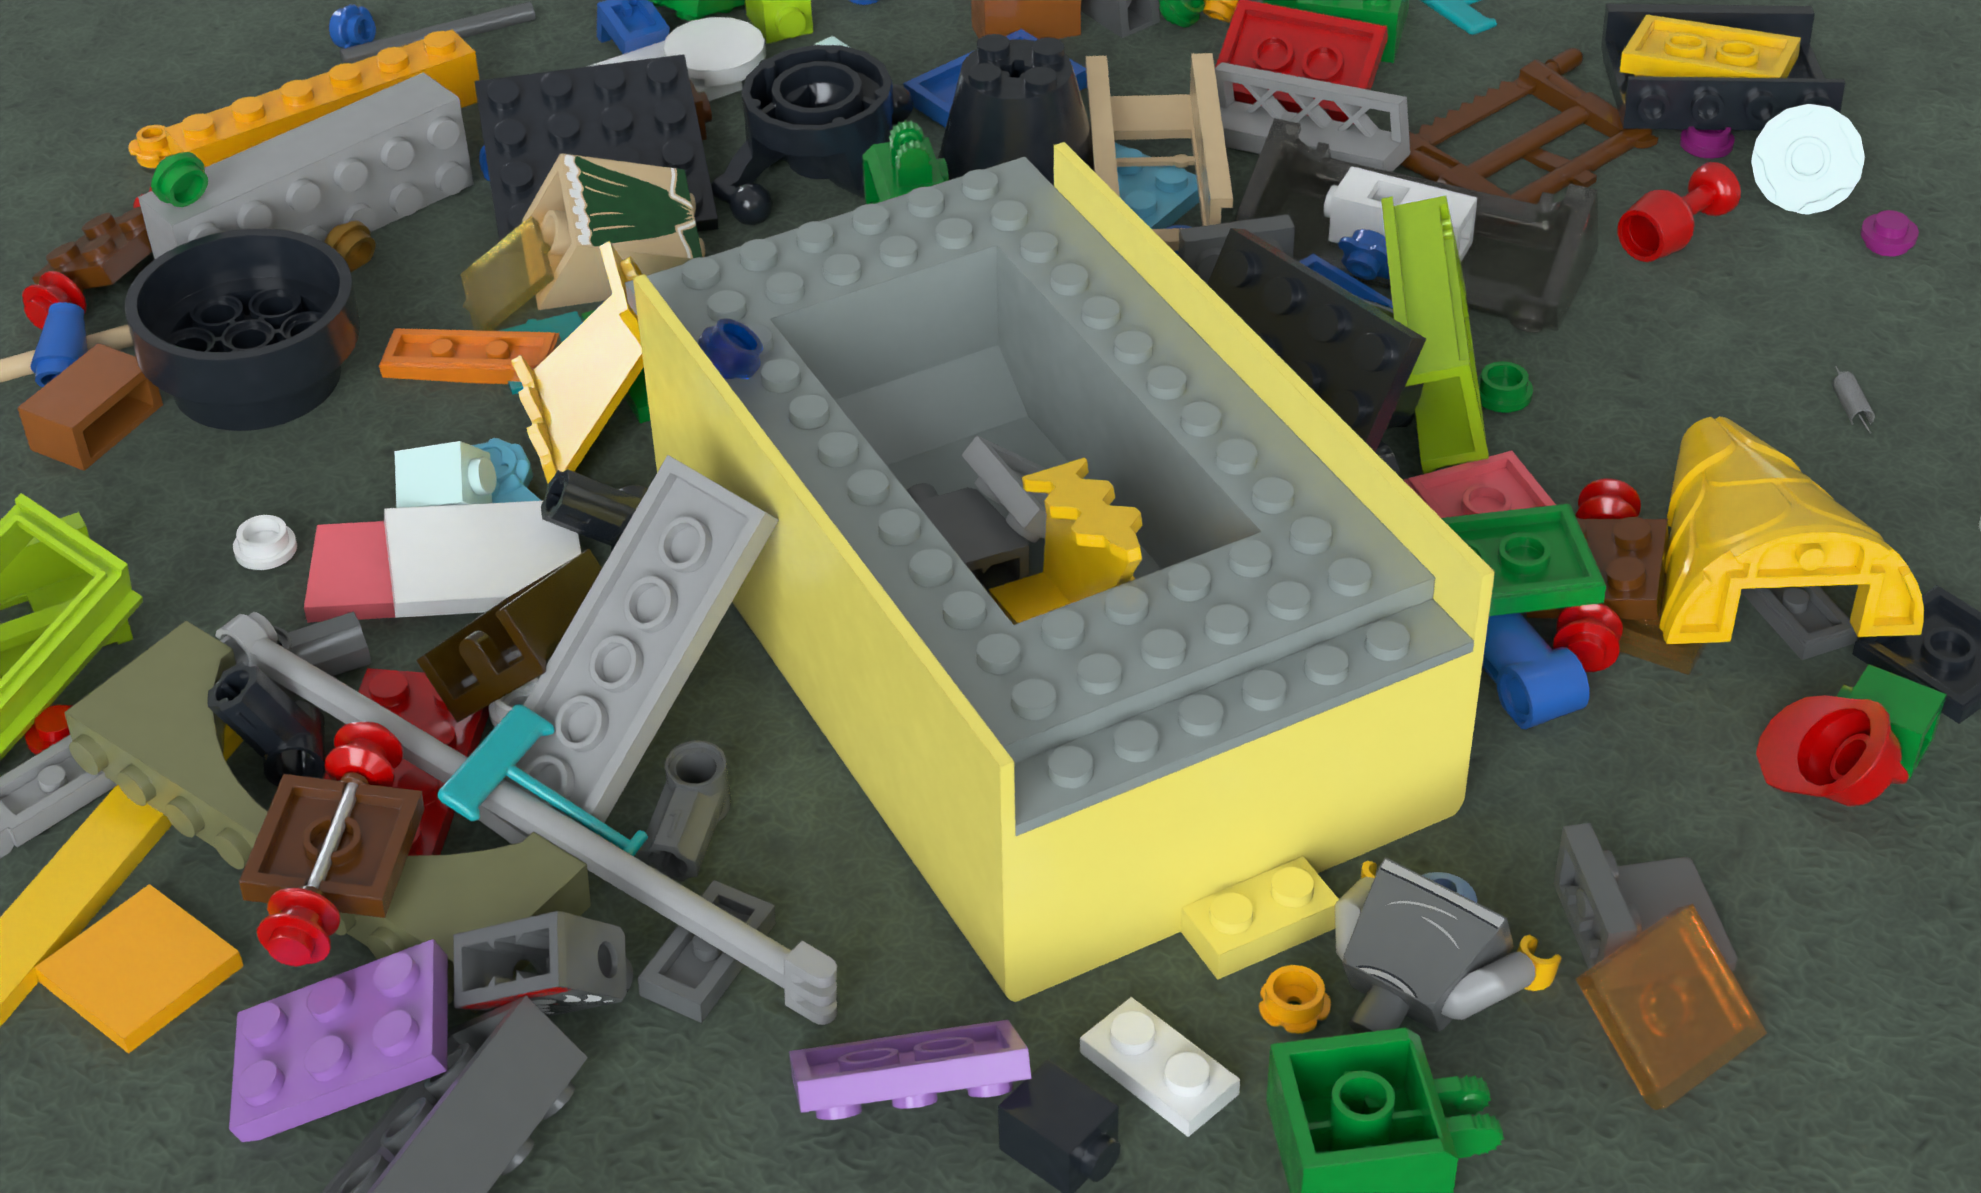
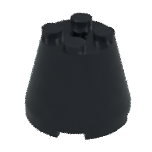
(1015, 104)

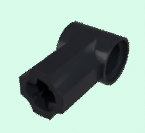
(590, 506)
(267, 719)

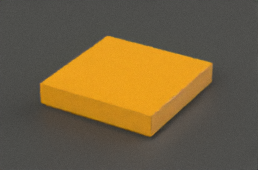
(139, 967)

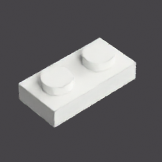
(1160, 1066)

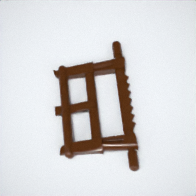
(1549, 86)

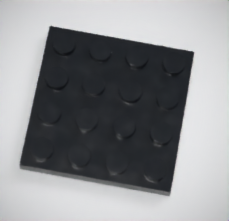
(603, 111)
(1321, 331)

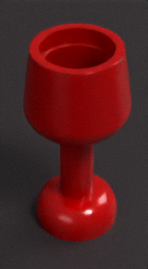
(1665, 221)

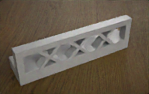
(1363, 143)

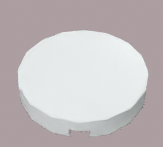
(717, 49)

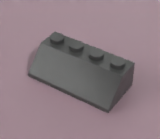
(473, 1118)

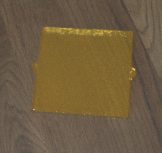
(507, 276)

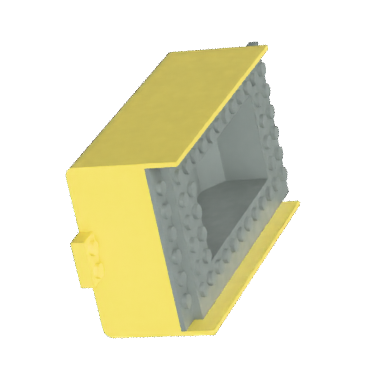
(1150, 754)

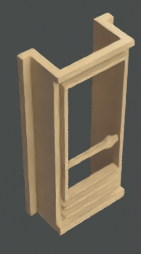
(1164, 117)

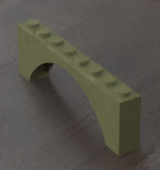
(167, 749)

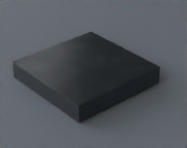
(1941, 657)

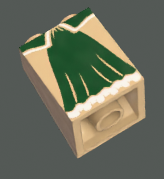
(599, 200)

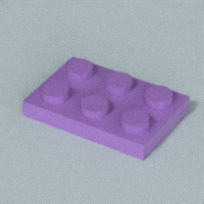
(340, 1042)
(909, 1068)

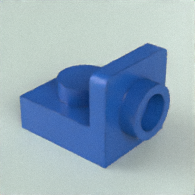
(630, 24)

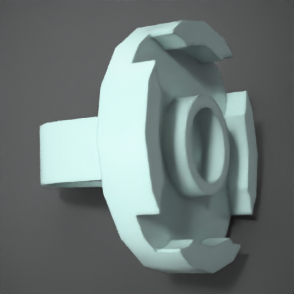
(1808, 158)

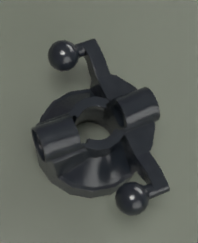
(818, 114)

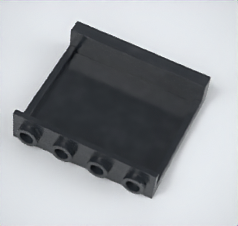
(1715, 101)

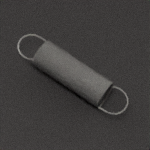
(1852, 396)

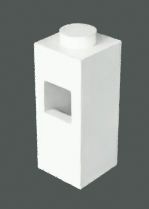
(1358, 205)

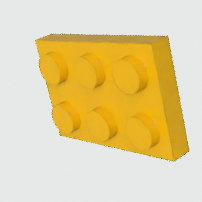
(1706, 50)

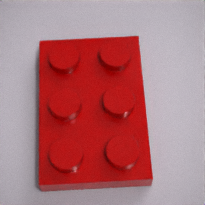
(1304, 47)

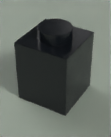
(1060, 1128)

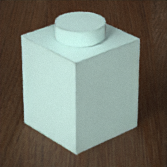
(443, 476)

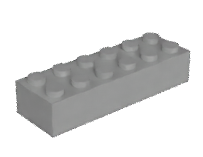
(353, 164)

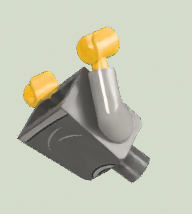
(1427, 951)

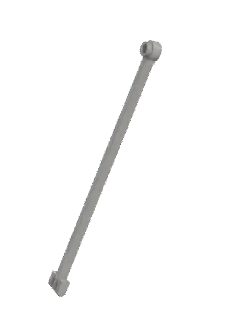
(803, 972)

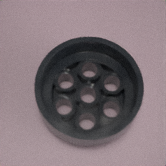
(244, 326)

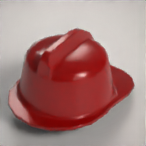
(1832, 750)

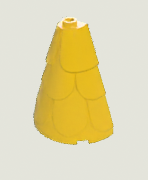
(1756, 521)

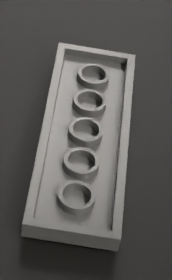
(638, 638)

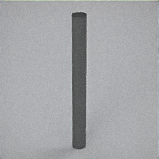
(463, 27)

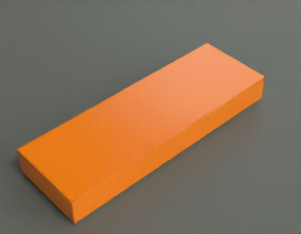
(463, 354)

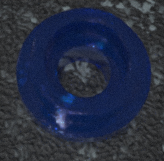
(732, 349)

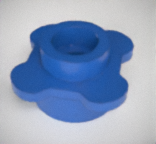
(1365, 254)

